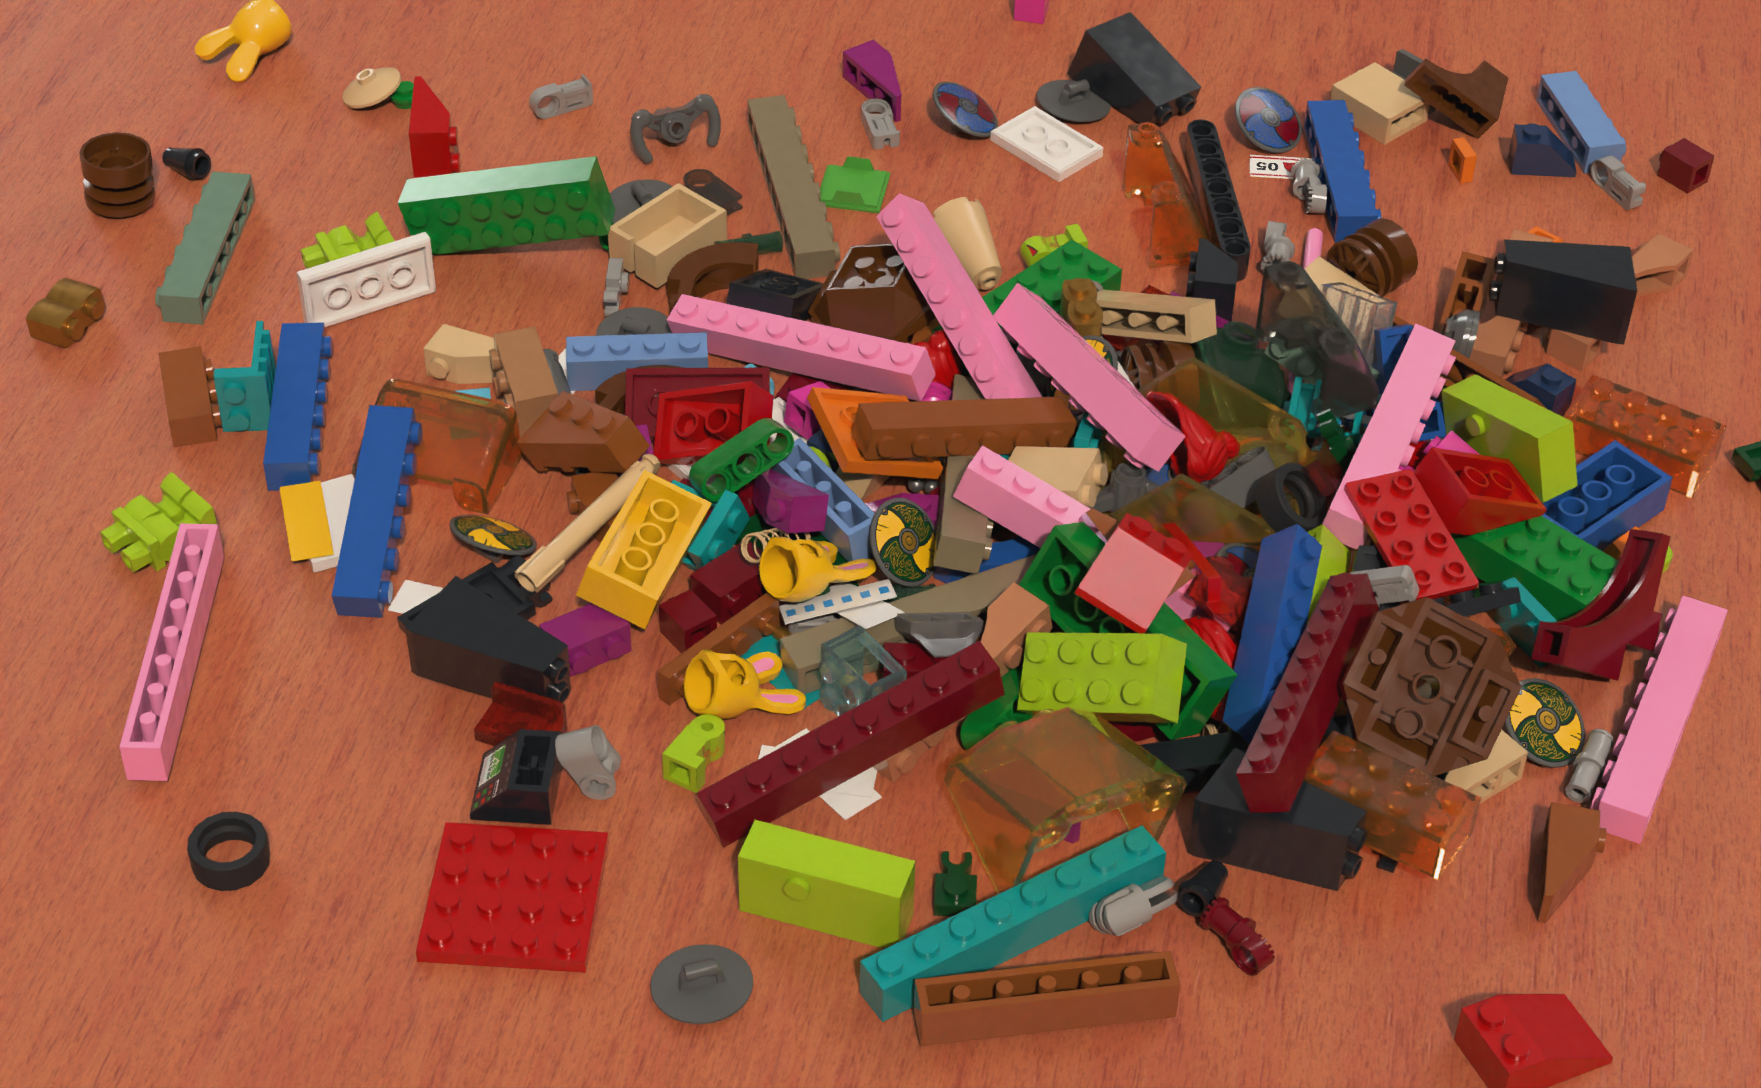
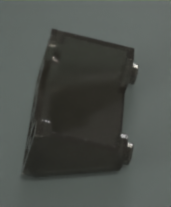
(1301, 316)

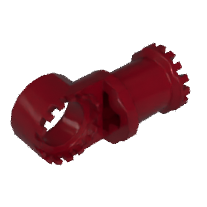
(1239, 936)

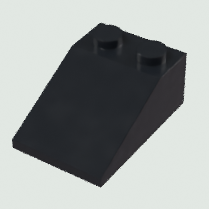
(774, 293)

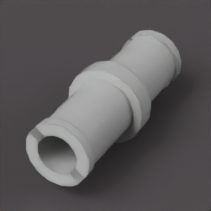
(1589, 766)

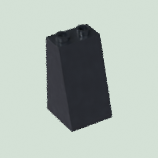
(1133, 71)
(1566, 287)
(476, 641)
(1308, 844)

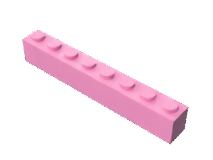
(955, 300)
(806, 347)
(1088, 378)
(1394, 425)
(1033, 509)
(172, 653)
(1659, 720)

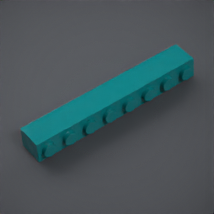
(1009, 921)

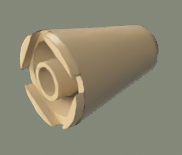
(970, 237)

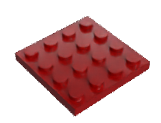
(513, 897)

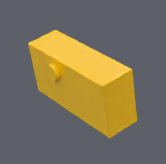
(643, 549)

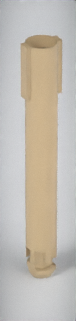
(551, 559)

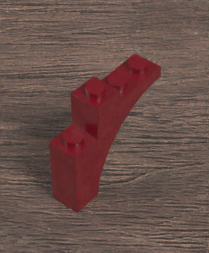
(1617, 618)

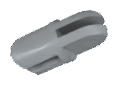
(1132, 906)

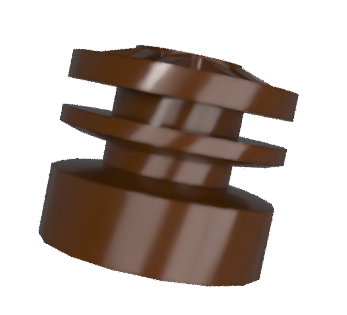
(117, 174)
(1376, 256)
(1146, 364)

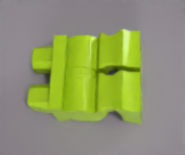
(344, 242)
(152, 527)

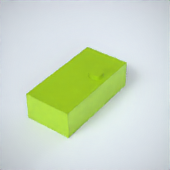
(1514, 429)
(826, 885)

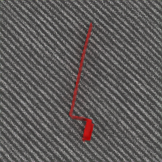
(1214, 604)

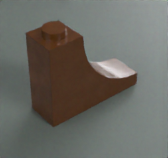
(1466, 99)

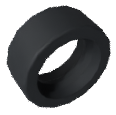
(1276, 508)
(222, 828)

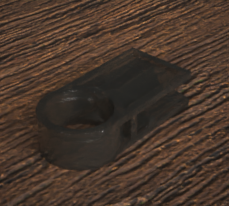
(714, 189)

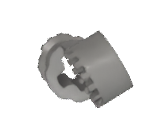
(1308, 185)
(1276, 245)

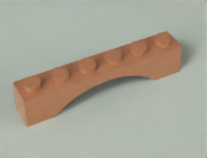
(1657, 269)
(1502, 335)
(1005, 639)

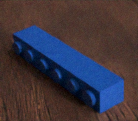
(1341, 165)
(297, 406)
(375, 512)
(1272, 624)

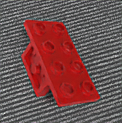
(1411, 532)

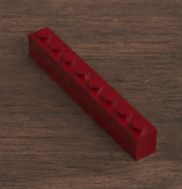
(1306, 695)
(851, 743)

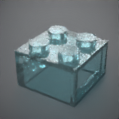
(843, 671)

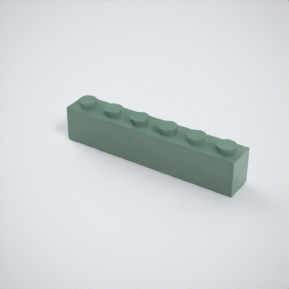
(206, 248)

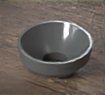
(1462, 329)

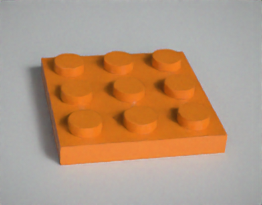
(836, 415)

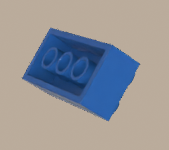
(1611, 496)

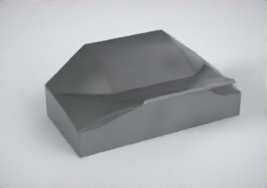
(940, 632)

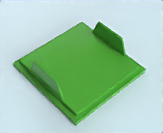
(854, 186)

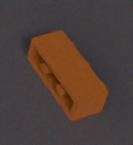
(189, 396)

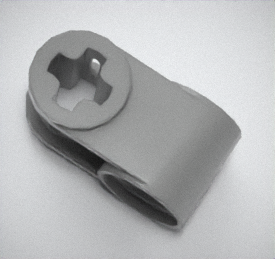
(589, 760)

